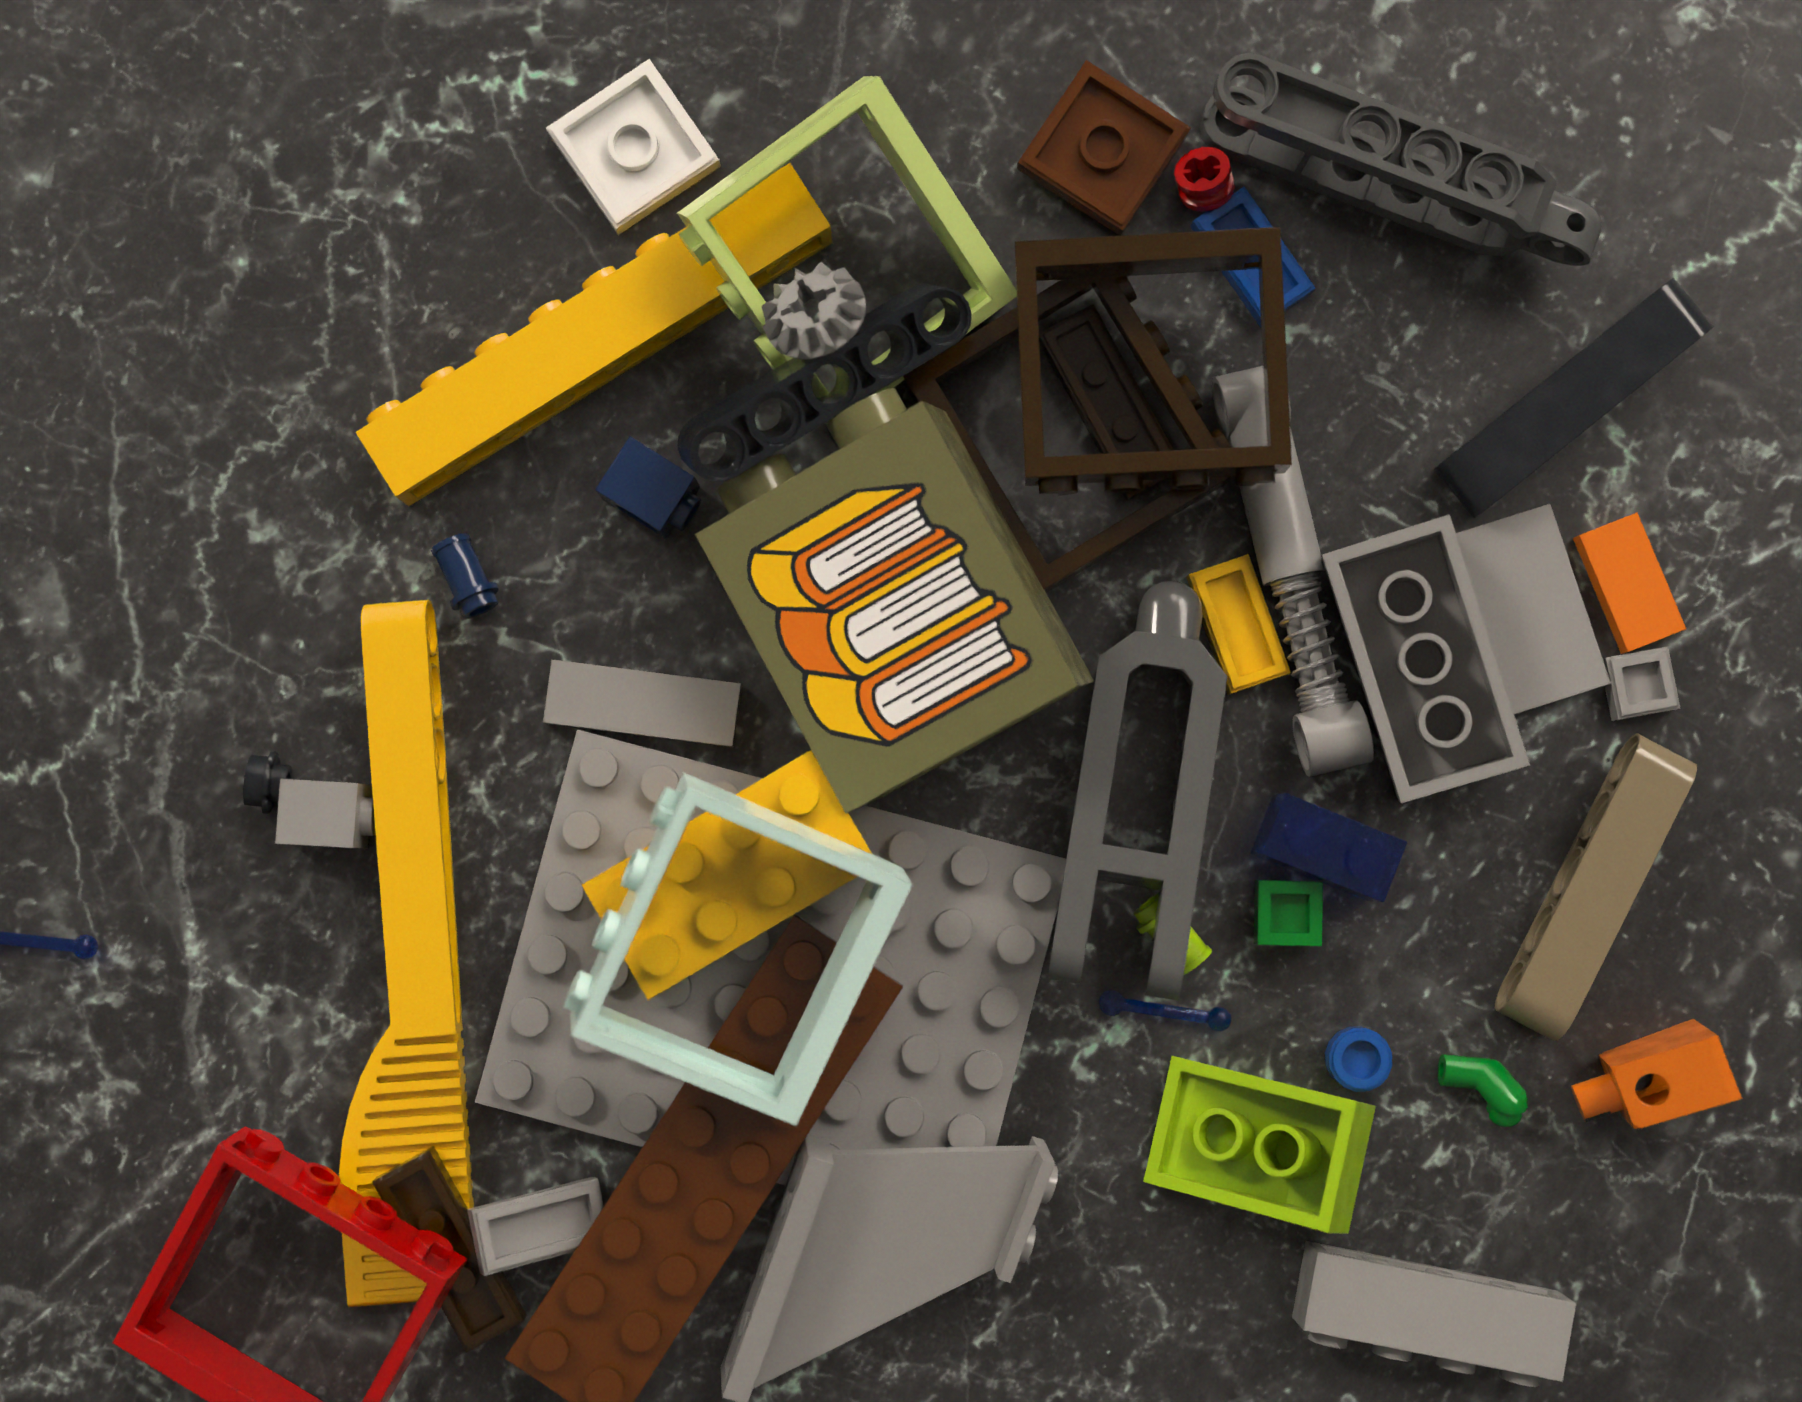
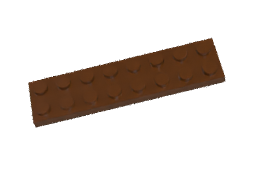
(689, 1191)

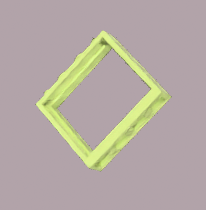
(916, 169)

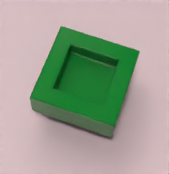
(1288, 913)

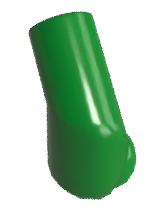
(1492, 1080)

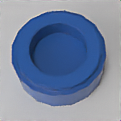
(1358, 1058)

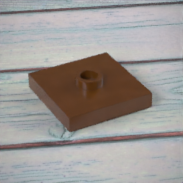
(1103, 148)

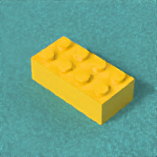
(730, 880)

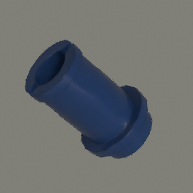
(465, 576)

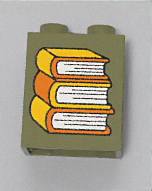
(889, 598)

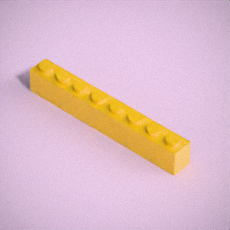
(585, 341)

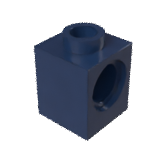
(650, 489)

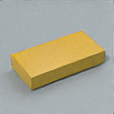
(1239, 624)

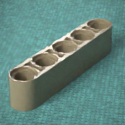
(1595, 887)

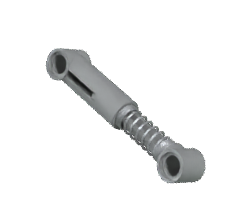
(1330, 729)

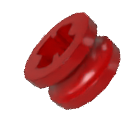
(1204, 164)

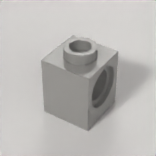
(325, 814)

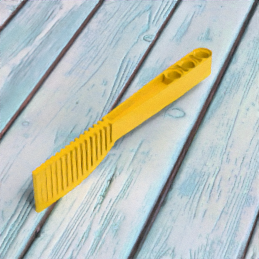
(415, 1076)

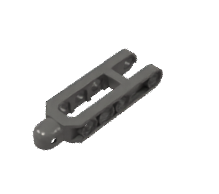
(1309, 124)
(1169, 639)

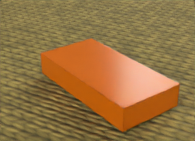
(1629, 583)

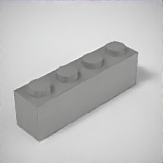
(1433, 1313)

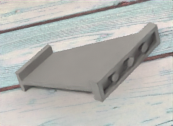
(875, 1238)

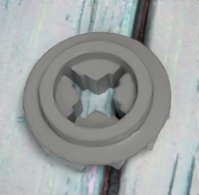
(840, 314)

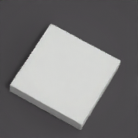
(633, 146)

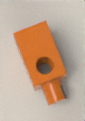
(1685, 1071)

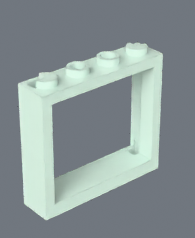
(830, 1005)

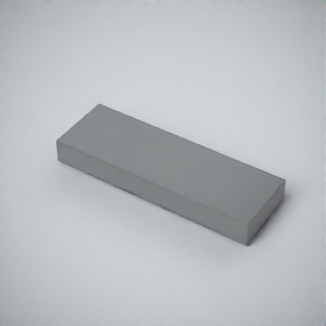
(642, 703)

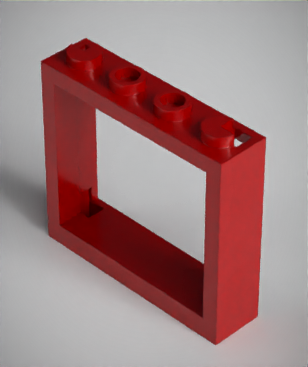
(216, 1368)

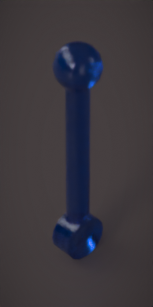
(83, 946)
(1113, 1003)

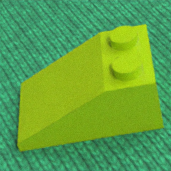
(1260, 1145)

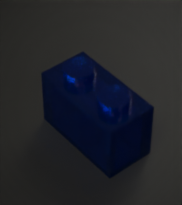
(1328, 847)

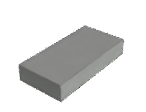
(534, 1225)

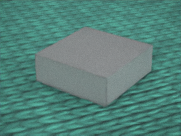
(1640, 684)

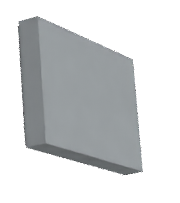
(1532, 609)

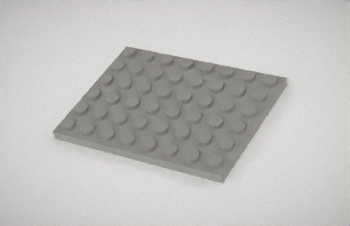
(931, 1071)

